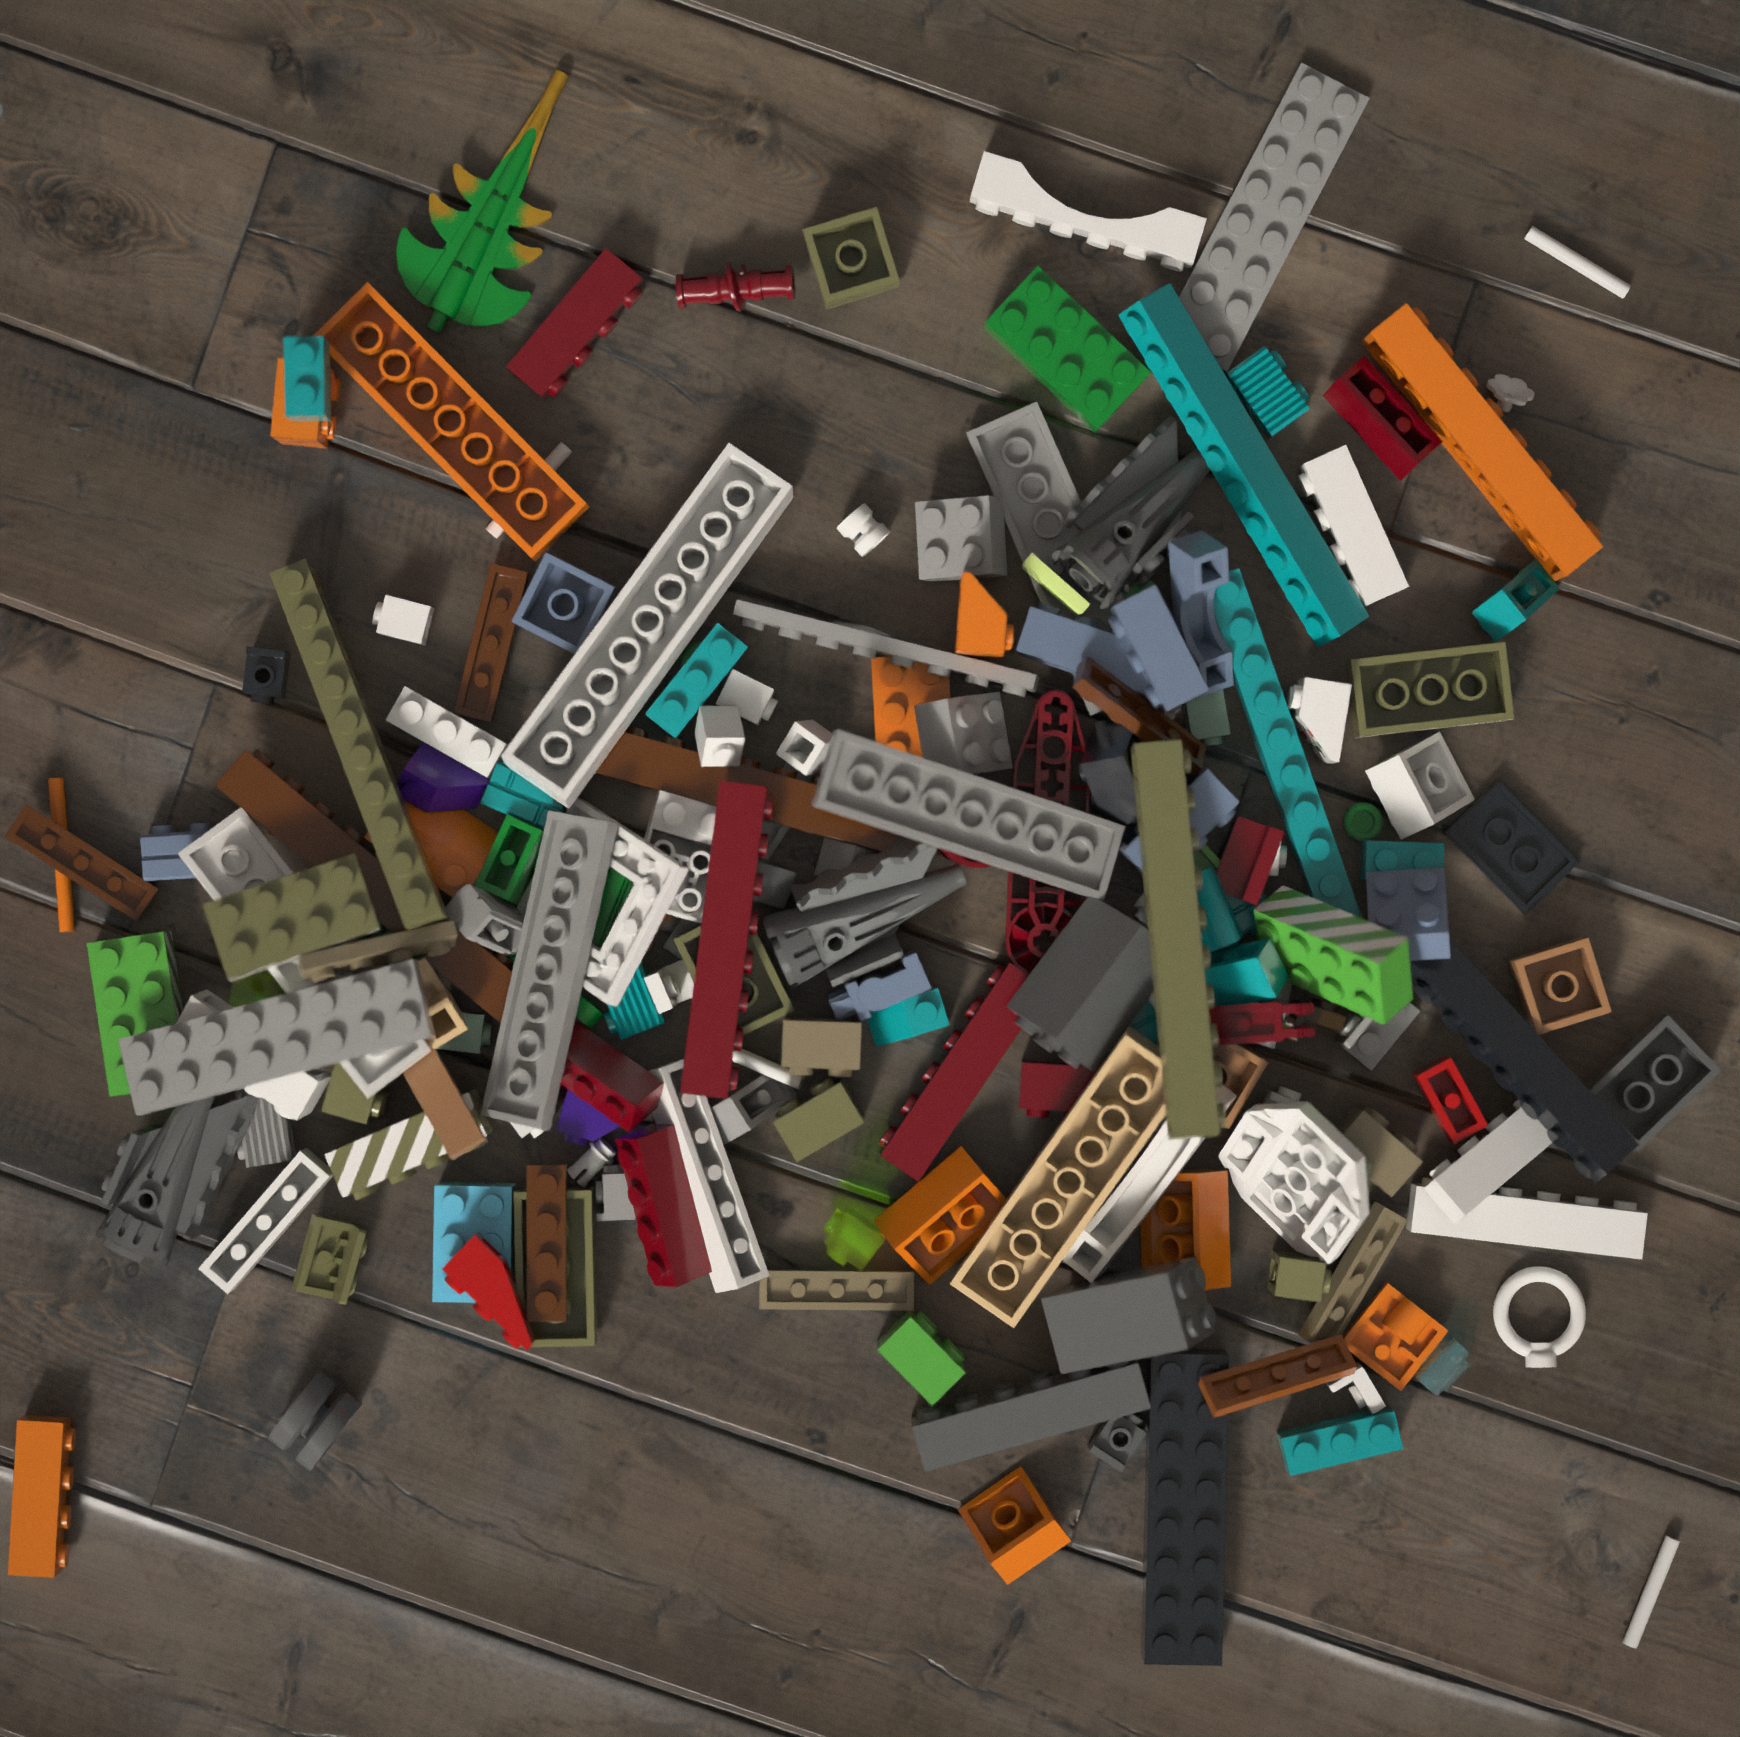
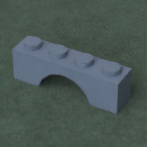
(1196, 571)

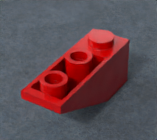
(488, 1280)

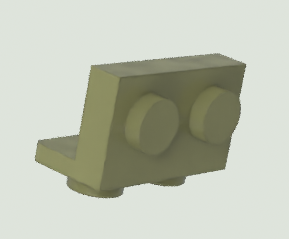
(330, 1258)

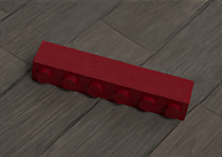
(957, 1078)

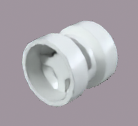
(863, 530)

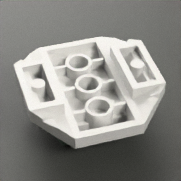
(1299, 1176)

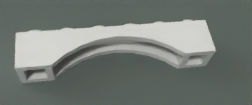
(1009, 188)
(1133, 1200)

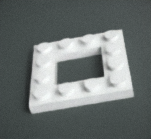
(655, 886)

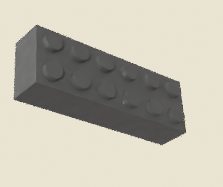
(1026, 1412)

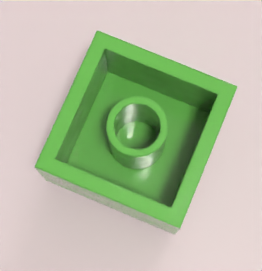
(921, 1355)

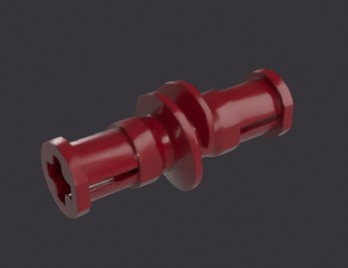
(735, 286)

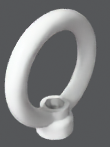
(1539, 1353)

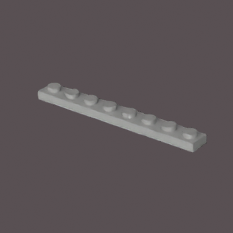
(901, 652)

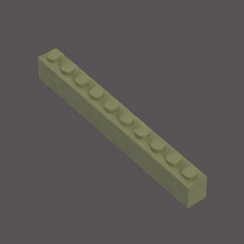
(359, 746)
(1175, 940)

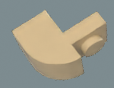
(443, 1009)

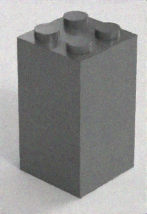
(1087, 985)
(1129, 1315)

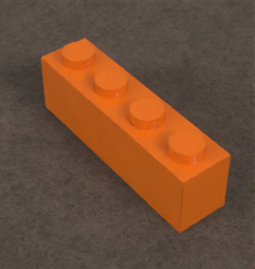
(40, 1496)

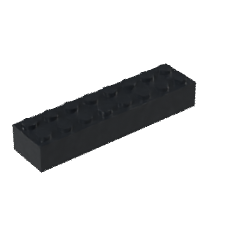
(1184, 1513)

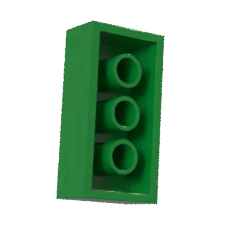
(1066, 349)

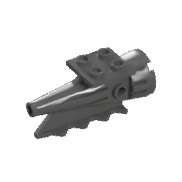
(1131, 518)
(852, 914)
(171, 1177)

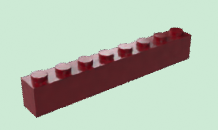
(724, 938)

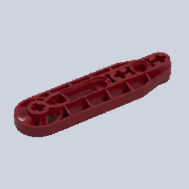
(1032, 914)

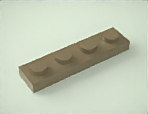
(363, 955)
(1354, 1274)
(837, 1290)

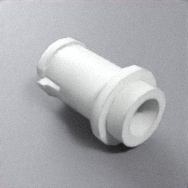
(592, 1161)

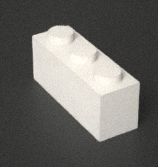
(447, 732)

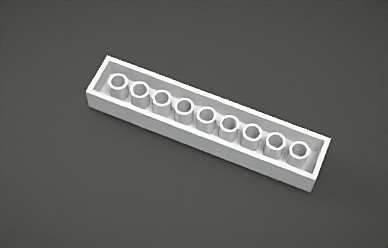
(648, 625)

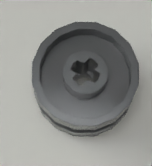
(314, 1420)

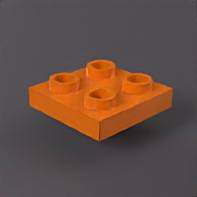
(1393, 1336)

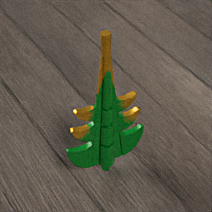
(459, 276)

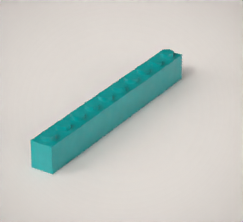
(1243, 465)
(1281, 749)

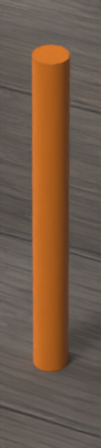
(63, 883)

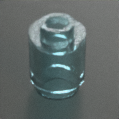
(1443, 1366)

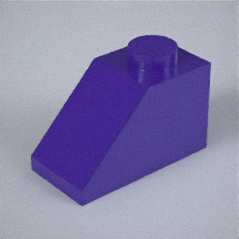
(440, 782)
(582, 1121)

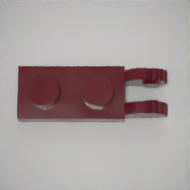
(1257, 1022)

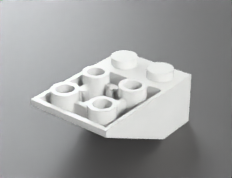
(685, 833)

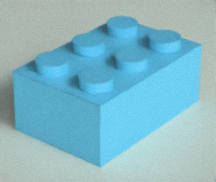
(459, 1214)

